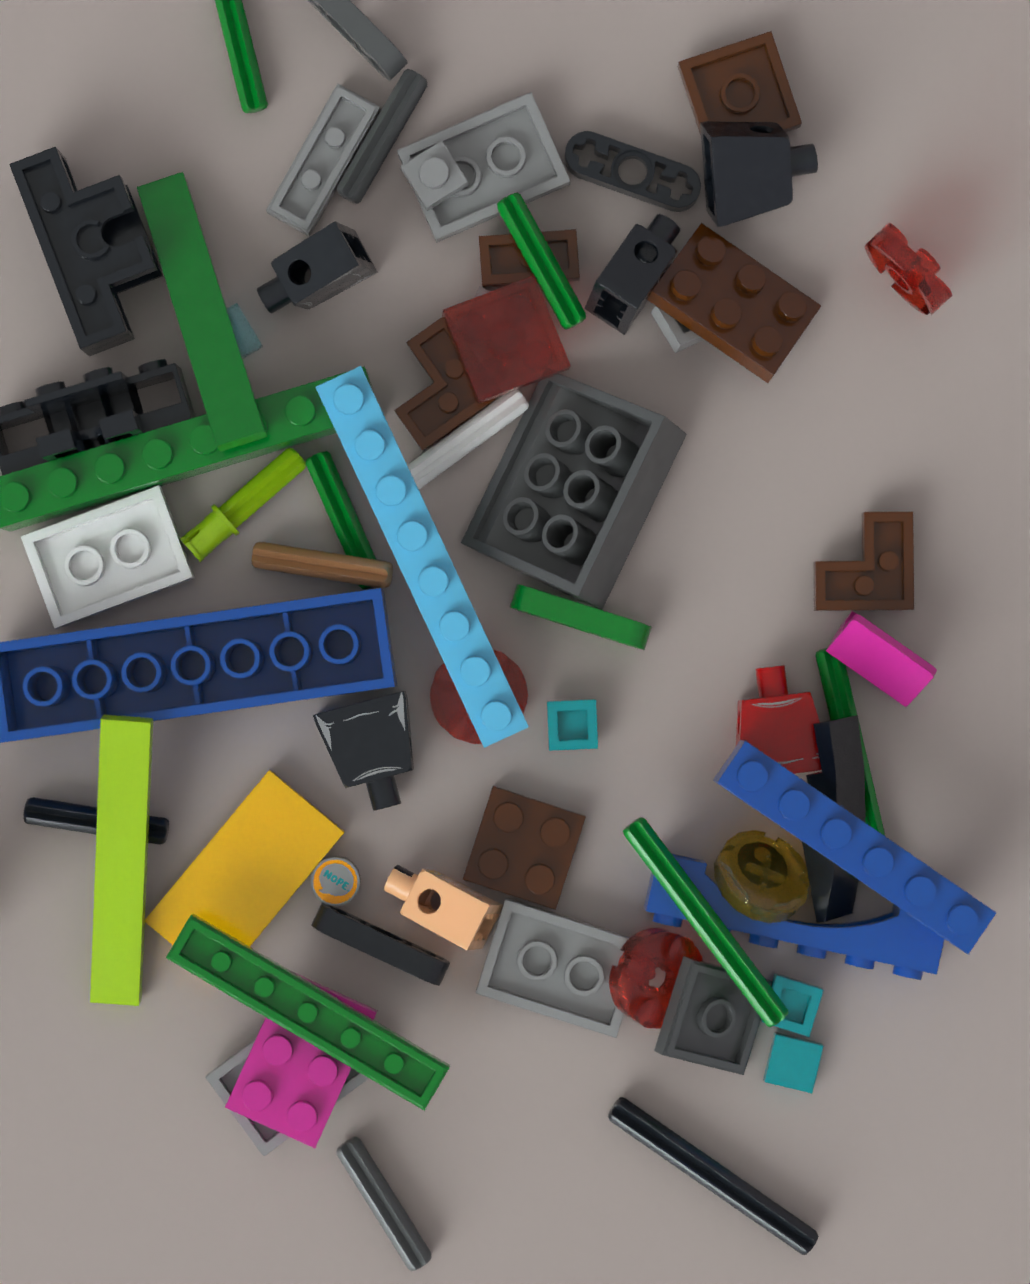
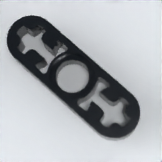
(593, 171)
(380, 944)

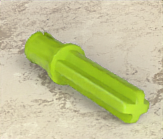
(224, 520)

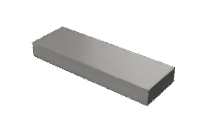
(323, 160)

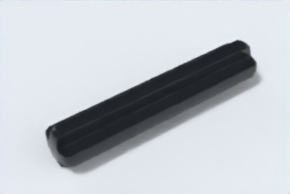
(81, 818)

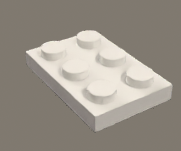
(107, 557)

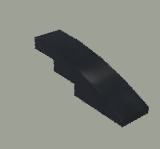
(844, 783)

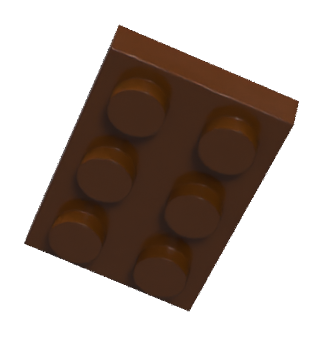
(734, 302)

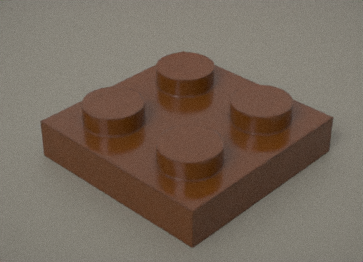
(740, 84)
(524, 847)

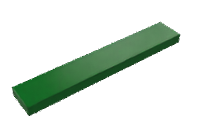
(201, 312)
(308, 1011)

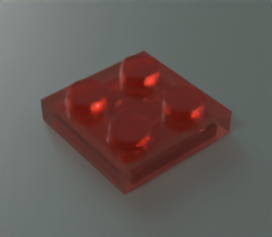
(506, 339)

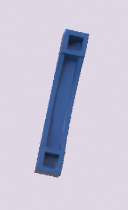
(854, 846)
(887, 939)

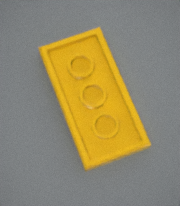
(250, 864)

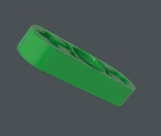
(580, 617)

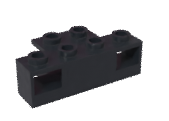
(90, 245)
(91, 413)

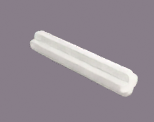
(467, 437)

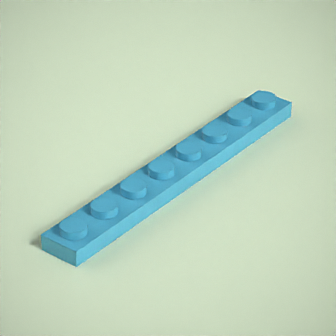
(422, 556)

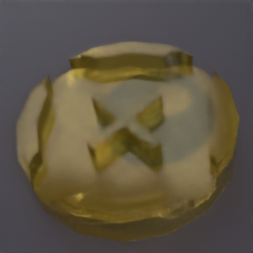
(761, 876)

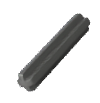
(382, 136)
(384, 1203)

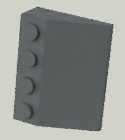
(574, 488)

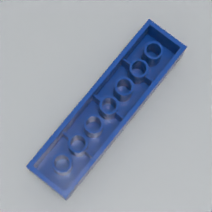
(196, 664)

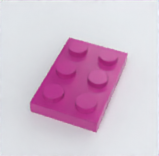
(290, 1081)

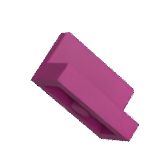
(880, 659)

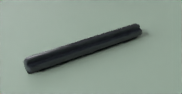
(713, 1176)

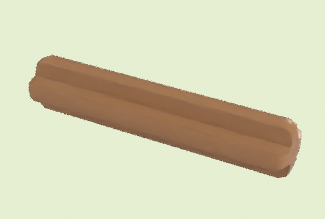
(322, 565)

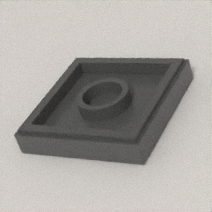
(708, 1019)

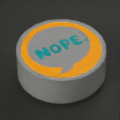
(335, 881)

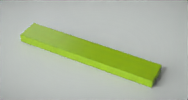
(121, 859)

